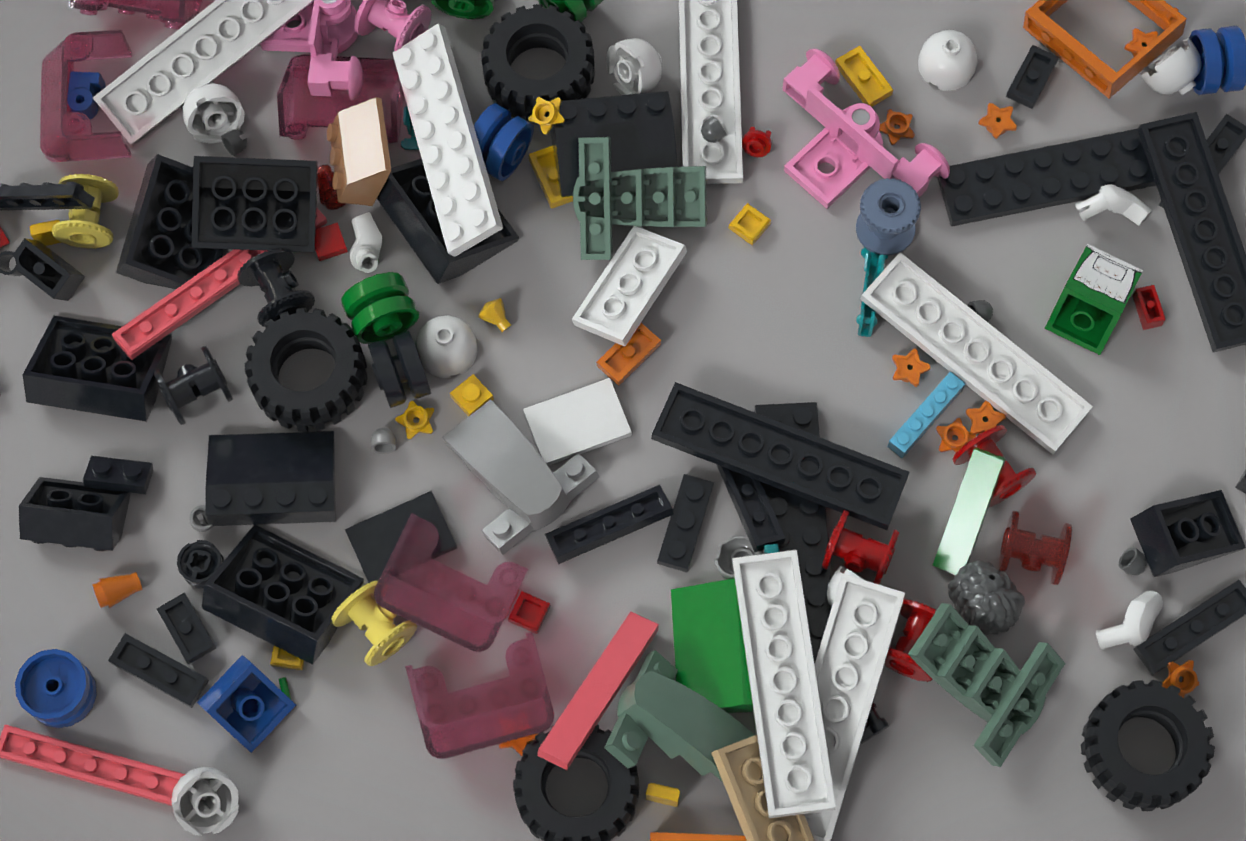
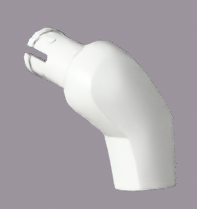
(1118, 201)
(368, 242)
(1137, 622)

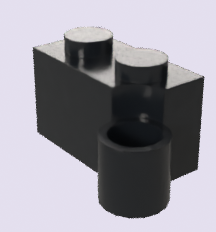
(43, 269)

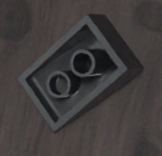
(1187, 532)

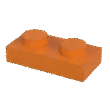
(622, 360)

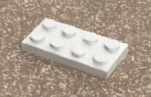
(629, 285)

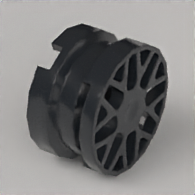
(198, 562)

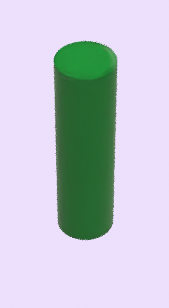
(284, 686)

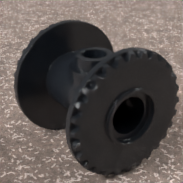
(272, 274)
(192, 383)

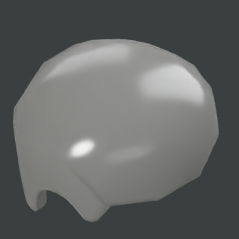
(733, 548)

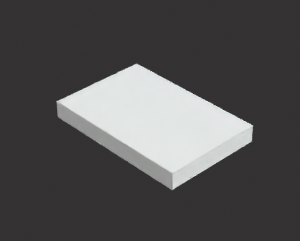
(577, 422)

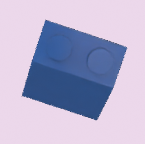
(246, 703)

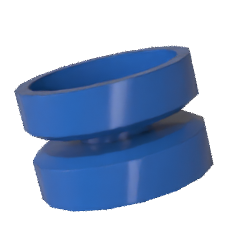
(1221, 59)
(502, 140)
(55, 688)

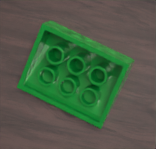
(711, 644)

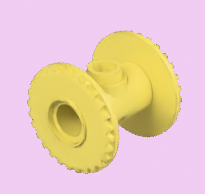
(83, 225)
(378, 622)

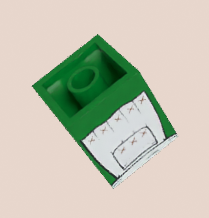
(1093, 299)

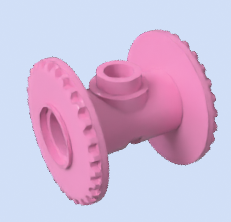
(394, 17)

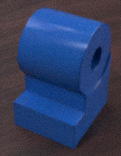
(82, 89)

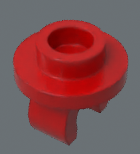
(757, 142)

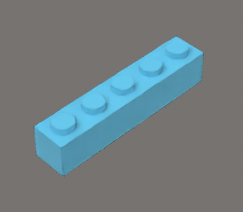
(926, 415)

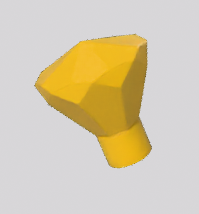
(494, 313)

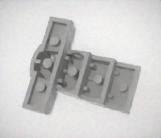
(516, 475)

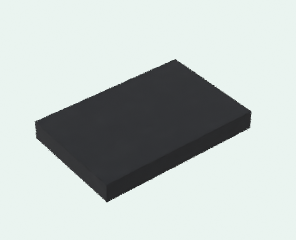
(377, 536)

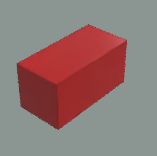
(1148, 307)

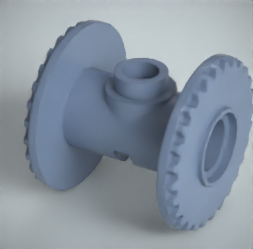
(888, 216)

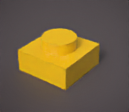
(471, 395)

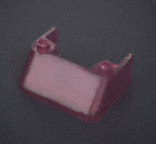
(67, 133)

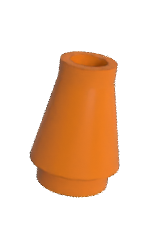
(115, 589)

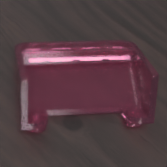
(300, 110)

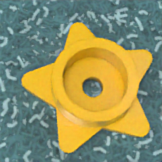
(539, 110)
(412, 412)

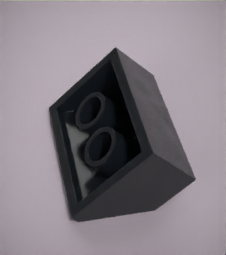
(73, 514)

